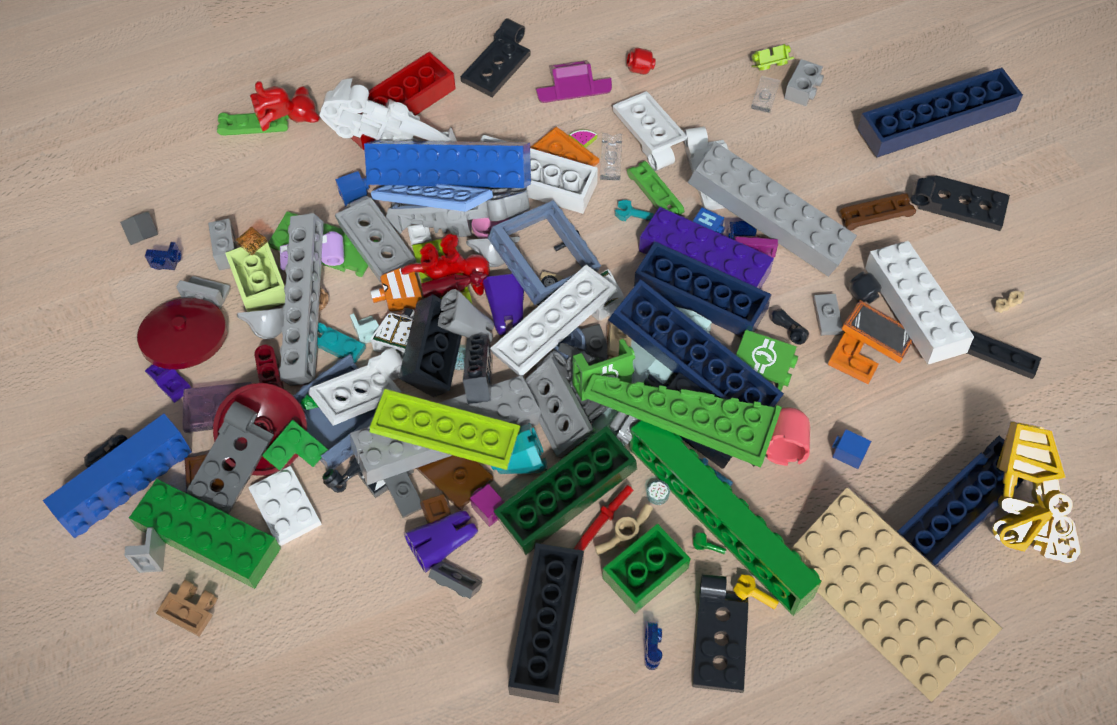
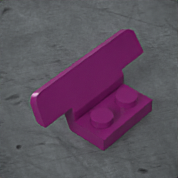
(573, 81)

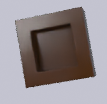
(435, 508)

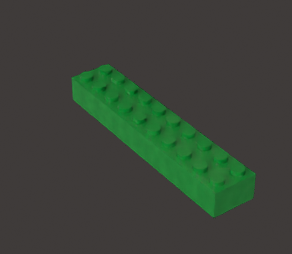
(726, 516)

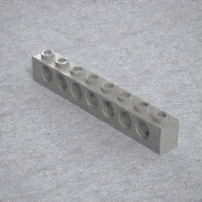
(303, 261)

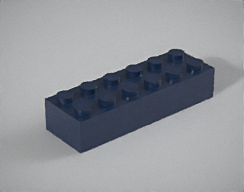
(703, 289)

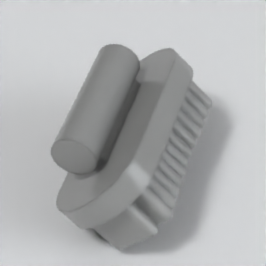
(622, 425)

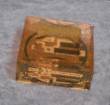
(251, 241)

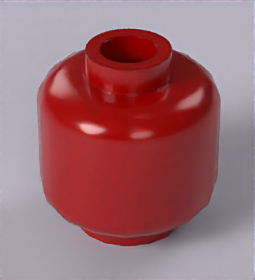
(640, 61)

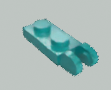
(338, 343)

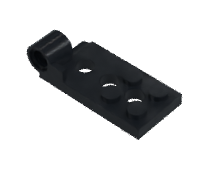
(927, 197)
(711, 600)

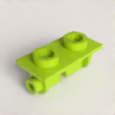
(764, 59)

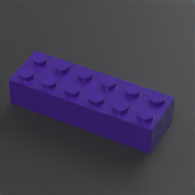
(706, 247)

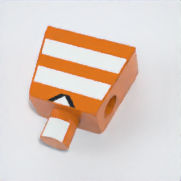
(398, 290)

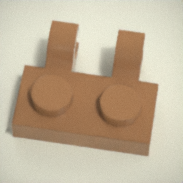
(184, 613)

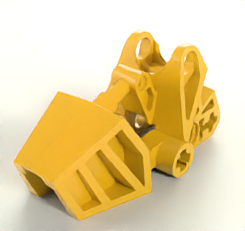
(1033, 455)

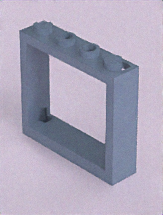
(517, 263)

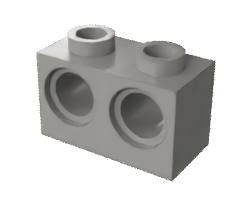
(804, 82)
(222, 241)

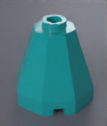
(526, 454)

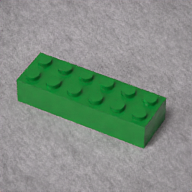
(206, 533)

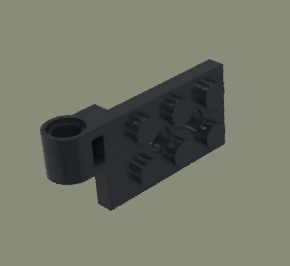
(503, 49)

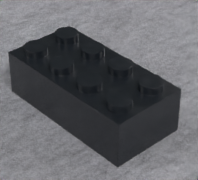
(430, 350)

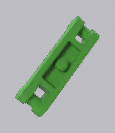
(247, 124)
(654, 188)

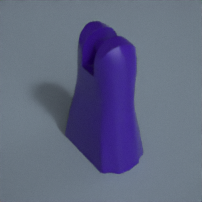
(505, 300)
(440, 538)

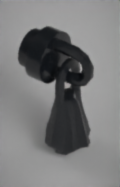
(798, 335)
(100, 452)
(333, 477)

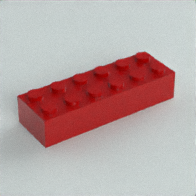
(415, 86)

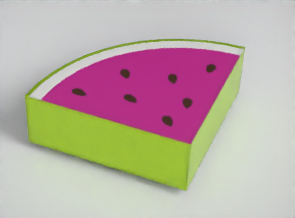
(584, 137)

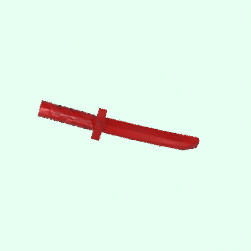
(607, 513)

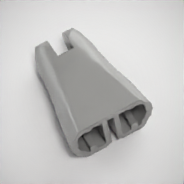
(463, 317)

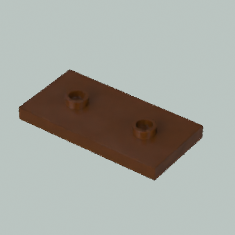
(456, 478)

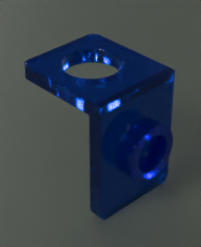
(741, 228)

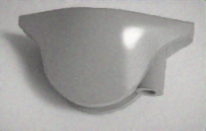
(486, 249)
(265, 323)

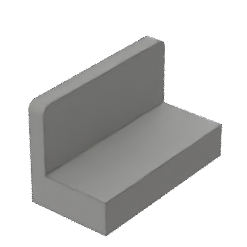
(204, 289)
(148, 556)

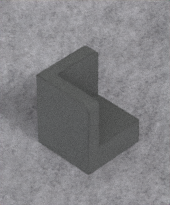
(139, 228)

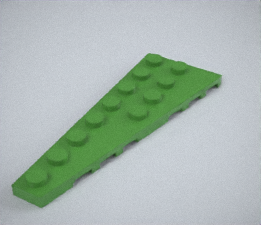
(718, 423)

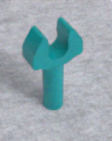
(630, 211)

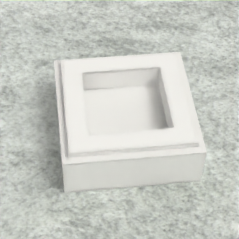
(419, 234)

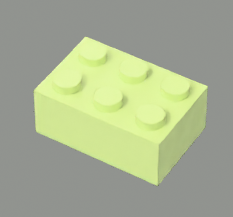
(257, 278)

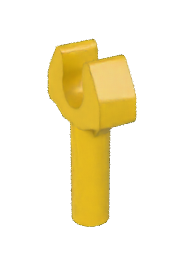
(751, 590)

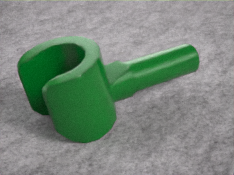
(700, 543)

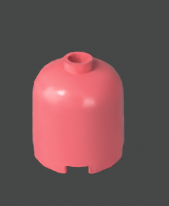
(790, 438)

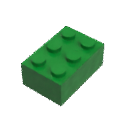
(646, 568)

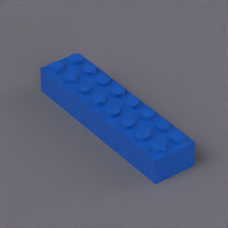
(448, 163)

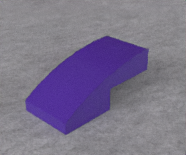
(168, 381)

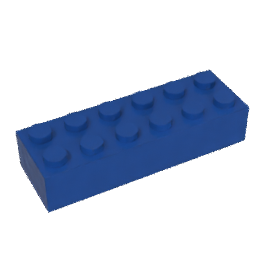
(118, 476)

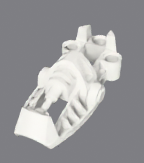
(377, 121)

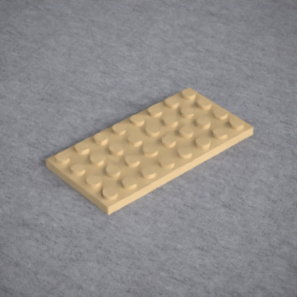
(894, 595)

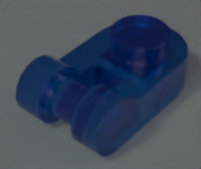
(653, 636)

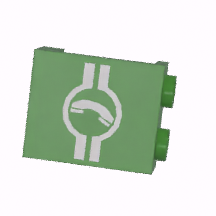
(768, 357)
(616, 367)

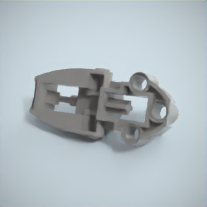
(504, 204)

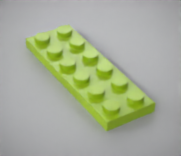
(445, 429)

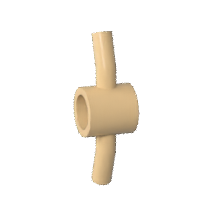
(622, 524)

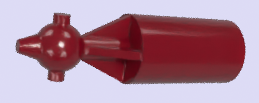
(440, 286)

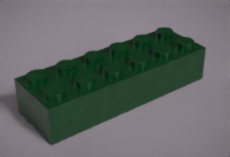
(566, 490)

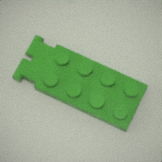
(352, 258)

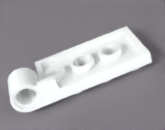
(370, 378)

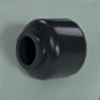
(865, 287)

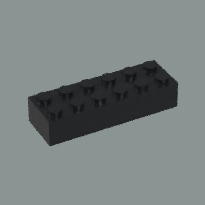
(546, 623)

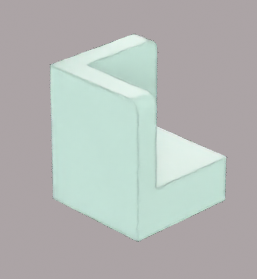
(364, 328)

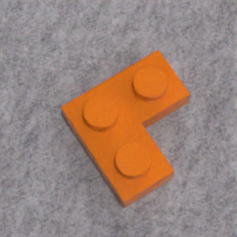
(849, 361)

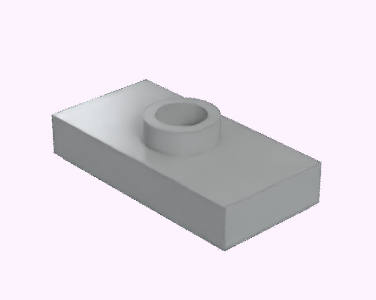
(828, 314)

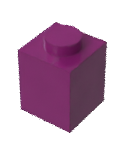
(484, 503)

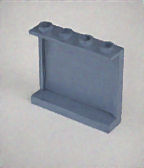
(334, 437)

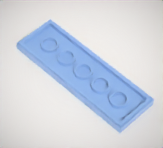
(437, 196)

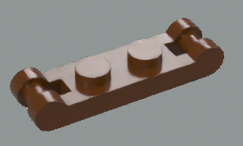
(877, 211)

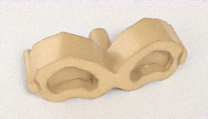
(1014, 298)

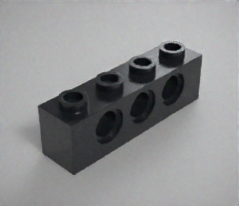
(478, 369)

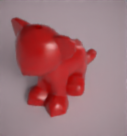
(275, 103)
(448, 264)

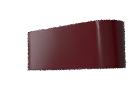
(267, 367)

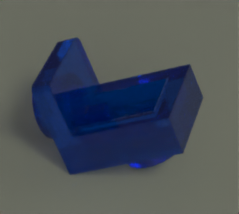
(164, 259)

